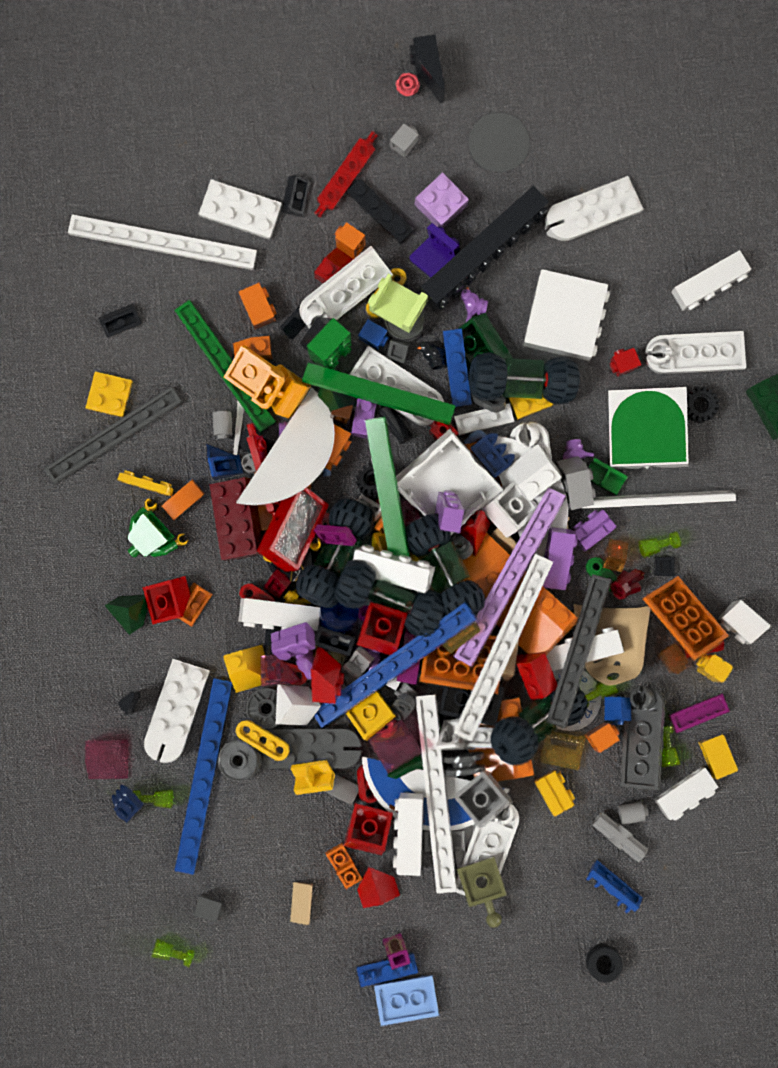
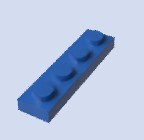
(457, 367)

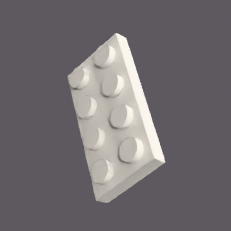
(240, 209)

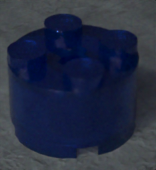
(329, 619)

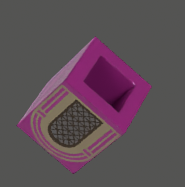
(396, 951)

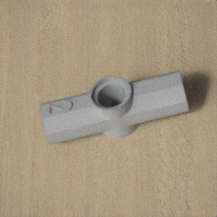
(620, 837)

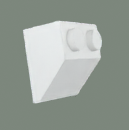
(534, 472)
(510, 509)
(743, 622)

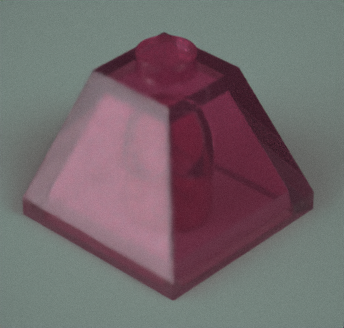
(395, 746)
(106, 759)

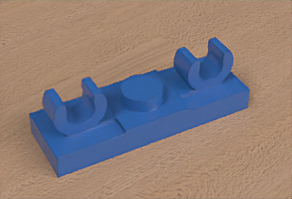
(615, 886)
(381, 971)

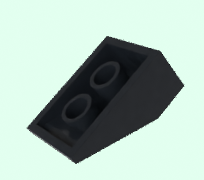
(427, 64)
(455, 700)

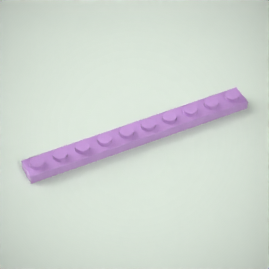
(512, 574)

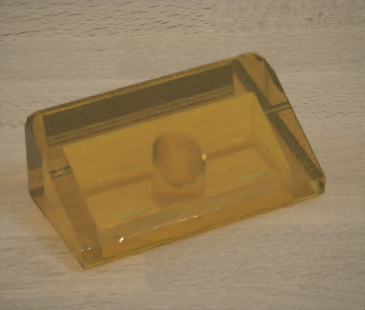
(462, 637)

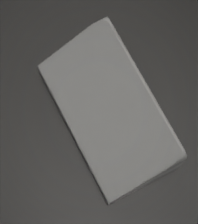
(344, 789)

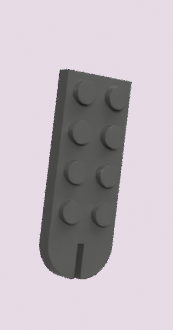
(643, 740)
(314, 746)

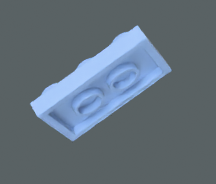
(406, 1000)

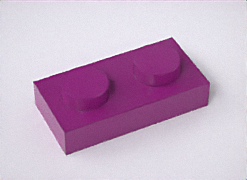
(335, 535)

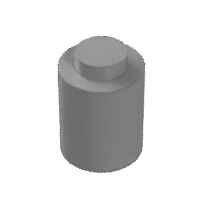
(222, 424)
(632, 812)

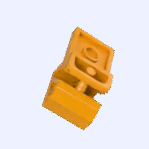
(267, 383)

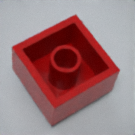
(382, 628)

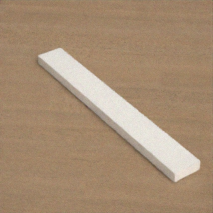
(665, 498)

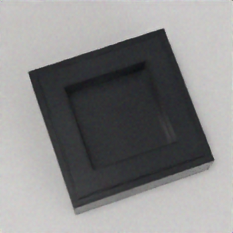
(664, 566)

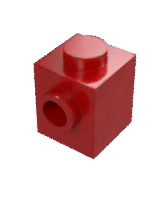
(624, 361)
(438, 429)

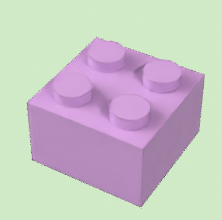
(441, 201)

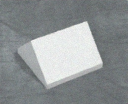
(295, 705)

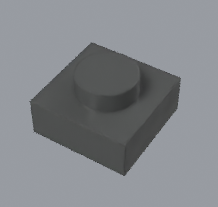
(398, 350)

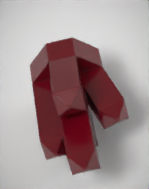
(627, 583)

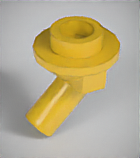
(292, 598)

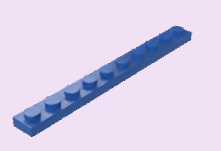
(395, 665)
(203, 776)

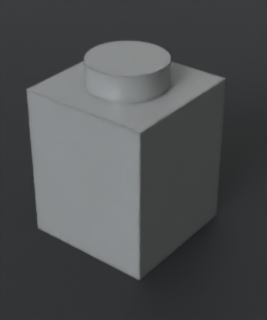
(404, 140)

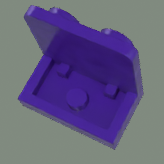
(435, 251)

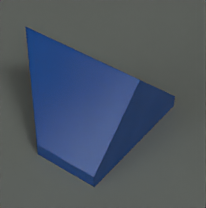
(223, 463)

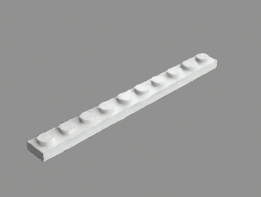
(162, 242)
(503, 647)
(436, 794)

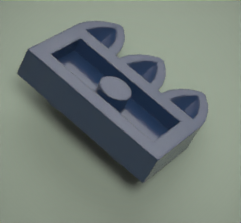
(491, 455)
(126, 803)

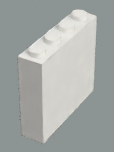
(566, 315)

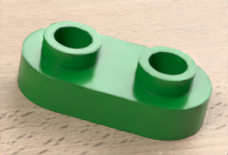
(603, 572)

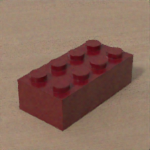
(236, 523)

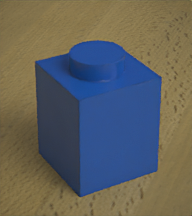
(373, 335)
(617, 710)

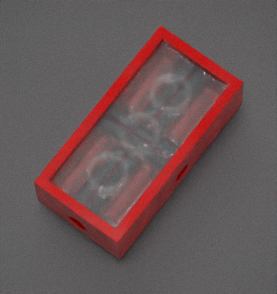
(293, 530)

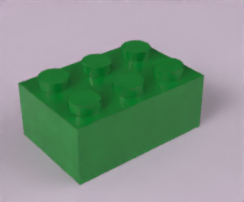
(330, 345)

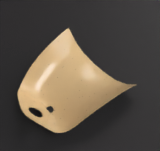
(632, 627)

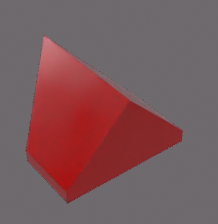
(475, 529)
(377, 888)

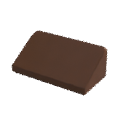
(341, 415)

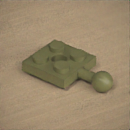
(492, 890)

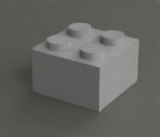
(577, 482)
(483, 799)

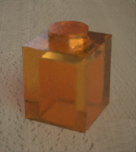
(615, 555)
(673, 659)

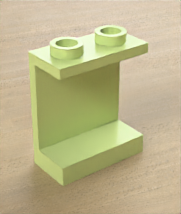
(397, 303)

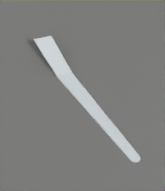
(239, 417)

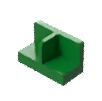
(606, 476)

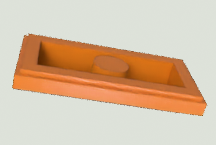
(197, 601)

